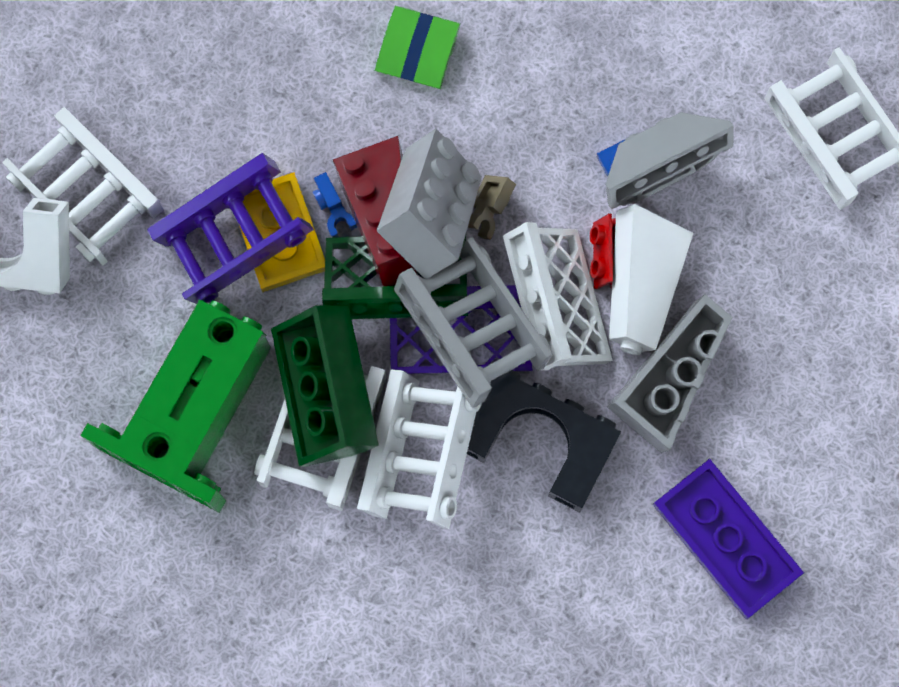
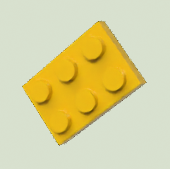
(294, 262)

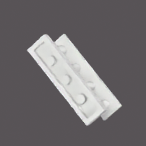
(804, 129)
(93, 155)
(387, 459)
(333, 487)

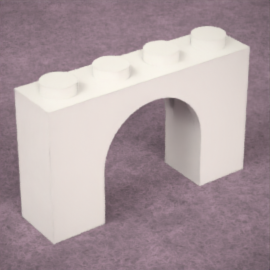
(45, 254)

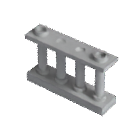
(455, 350)

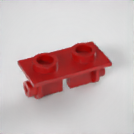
(603, 239)

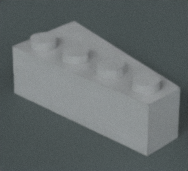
(666, 383)

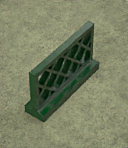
(369, 301)

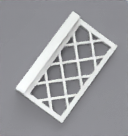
(542, 302)

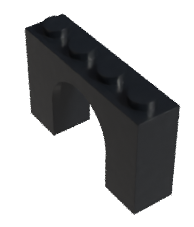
(587, 437)

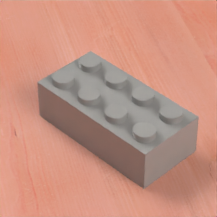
(430, 204)

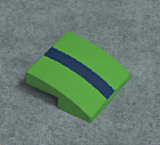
(417, 47)

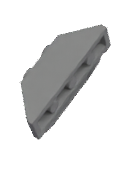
(665, 156)

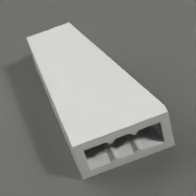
(645, 276)

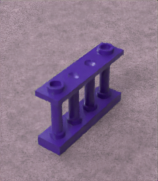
(201, 213)

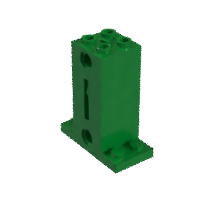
(190, 403)

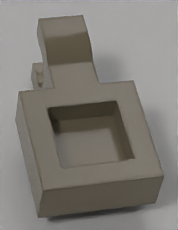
(491, 199)

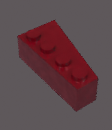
(366, 183)

